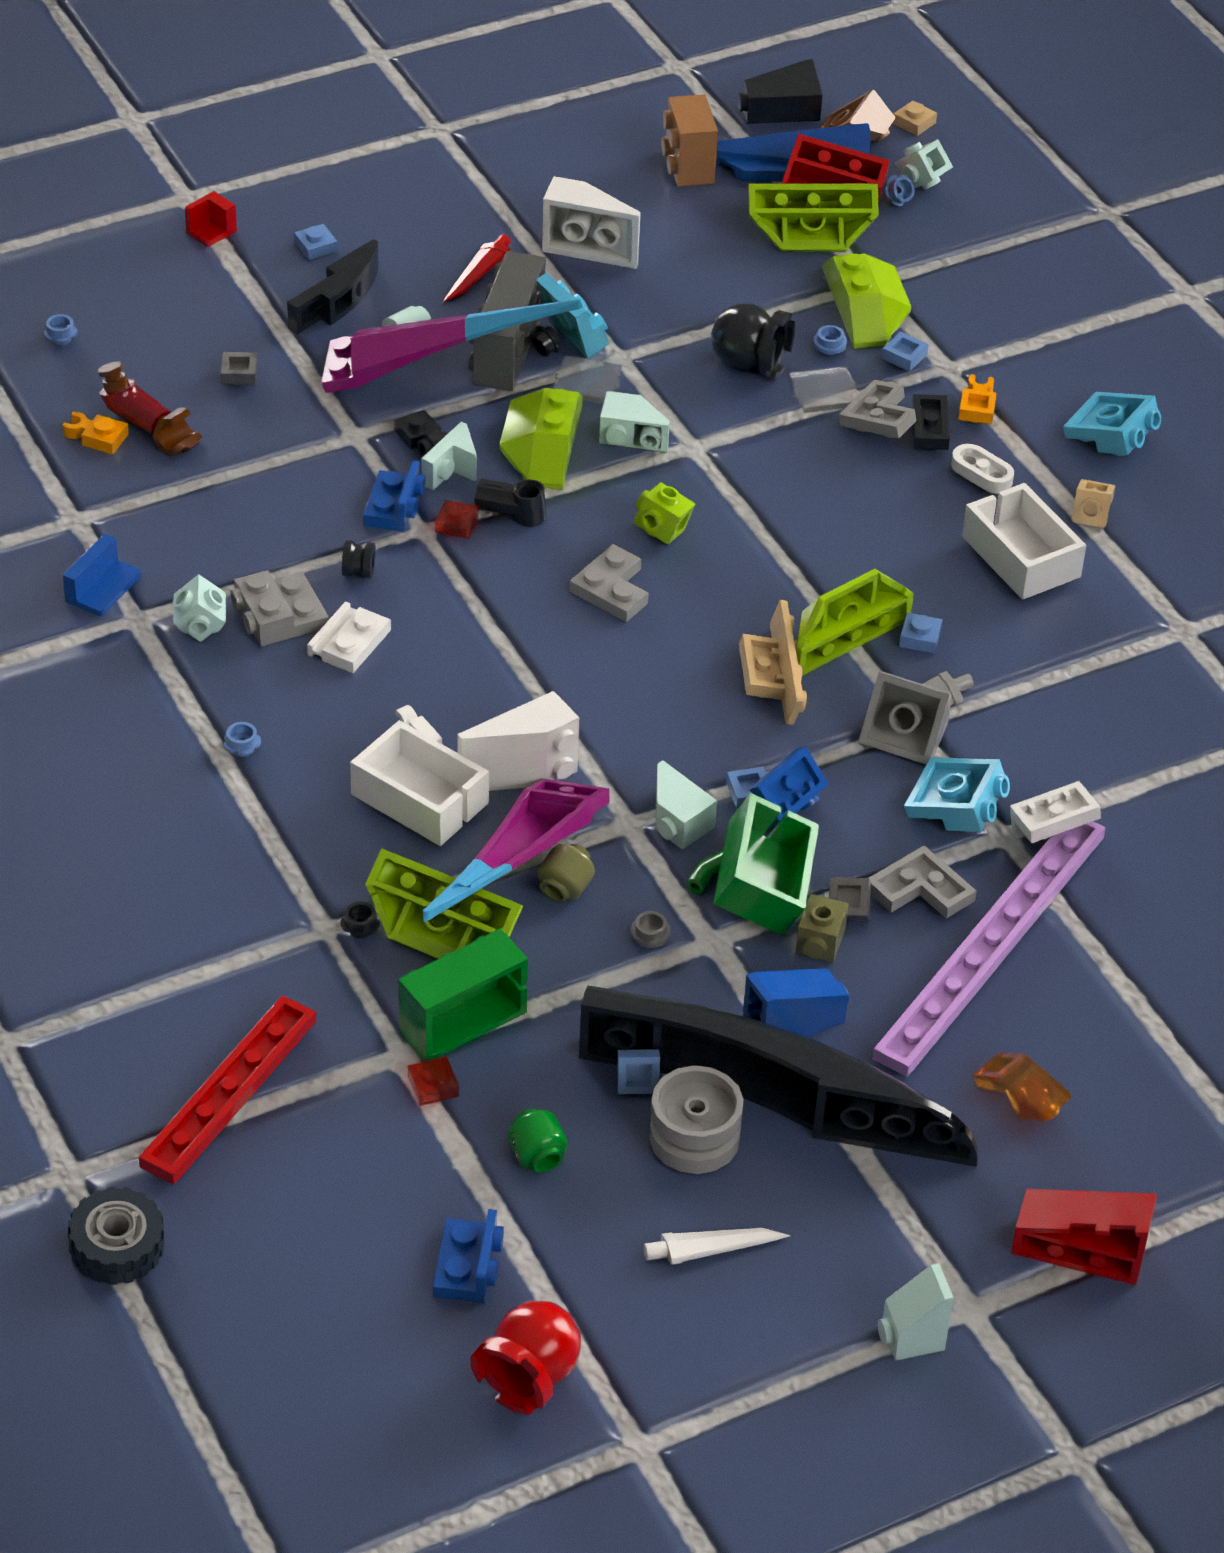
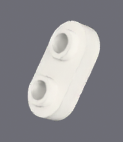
(982, 468)

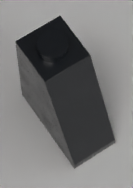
(783, 95)

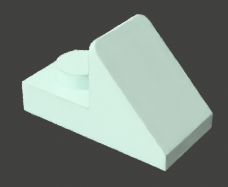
(450, 455)

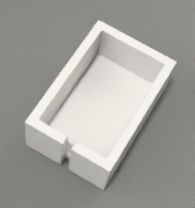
(1025, 543)
(419, 782)

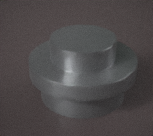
(650, 929)

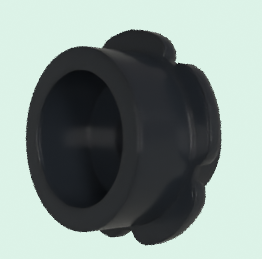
(545, 340)
(360, 919)

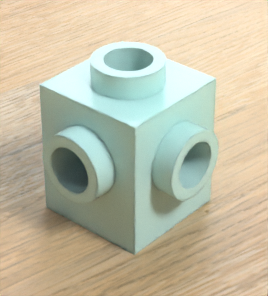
(924, 164)
(199, 608)

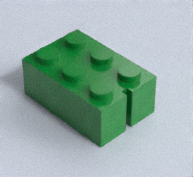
(766, 875)
(462, 995)

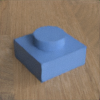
(315, 242)
(905, 351)
(920, 633)
(740, 782)
(637, 1071)

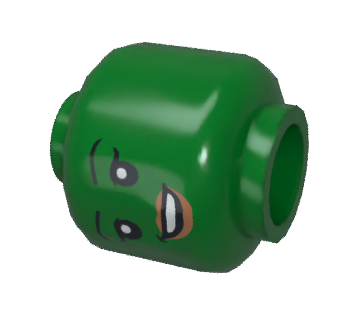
(537, 1140)

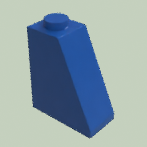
(796, 999)

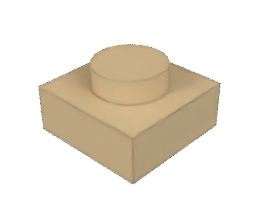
(915, 118)

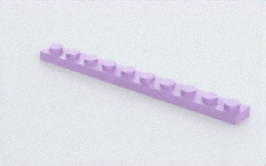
(985, 948)

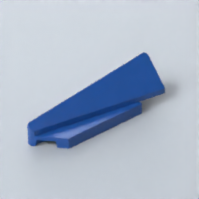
(768, 155)

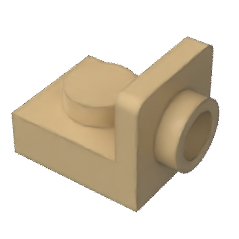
(1092, 503)

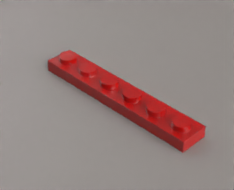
(227, 1090)

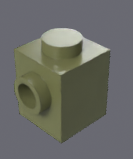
(819, 936)

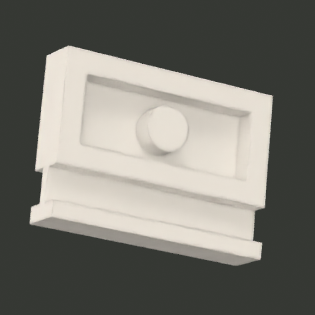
(349, 637)

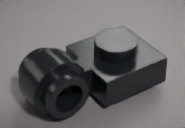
(419, 431)

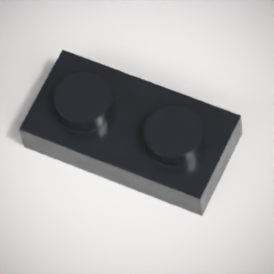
(931, 423)

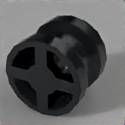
(358, 559)

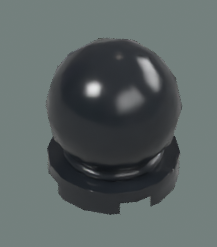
(750, 338)

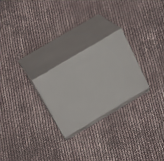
(905, 718)

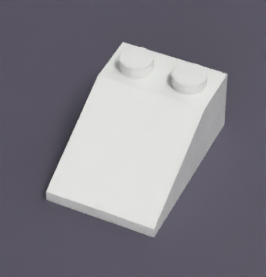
(589, 224)
(525, 743)

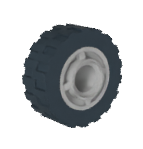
(116, 1257)

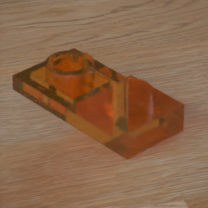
(1028, 1086)

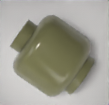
(565, 872)

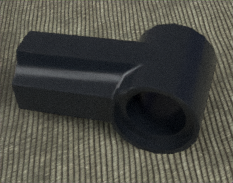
(522, 500)

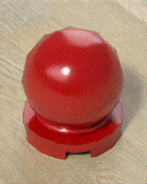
(528, 1355)

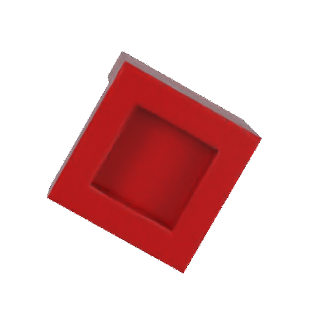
(210, 219)

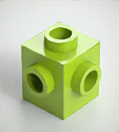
(663, 512)

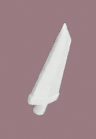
(694, 1245)

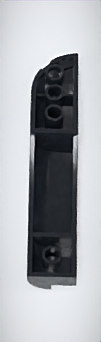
(777, 1070)

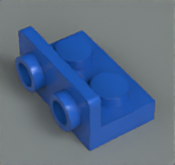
(394, 498)
(792, 783)
(466, 1259)

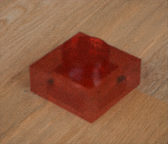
(457, 519)
(433, 1081)

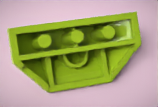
(813, 214)
(867, 297)
(542, 434)
(850, 618)
(407, 887)

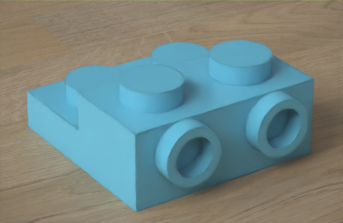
(578, 326)
(1114, 421)
(959, 792)

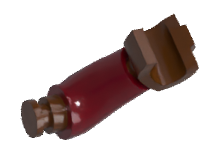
(139, 408)

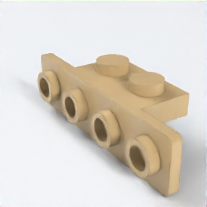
(772, 664)

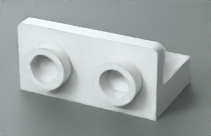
(1053, 812)

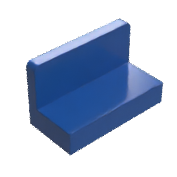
(99, 577)

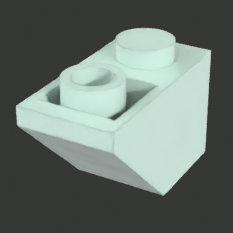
(632, 423)

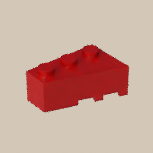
(828, 163)
(1086, 1230)

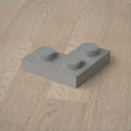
(877, 411)
(607, 585)
(924, 876)

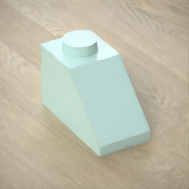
(682, 807)
(918, 1315)

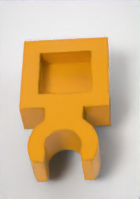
(978, 401)
(100, 433)

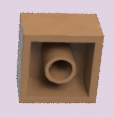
(690, 140)

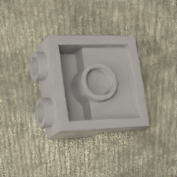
(278, 606)

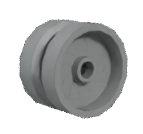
(696, 1119)

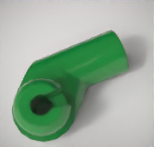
(704, 872)

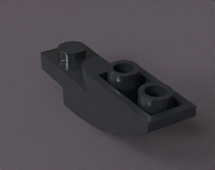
(339, 293)

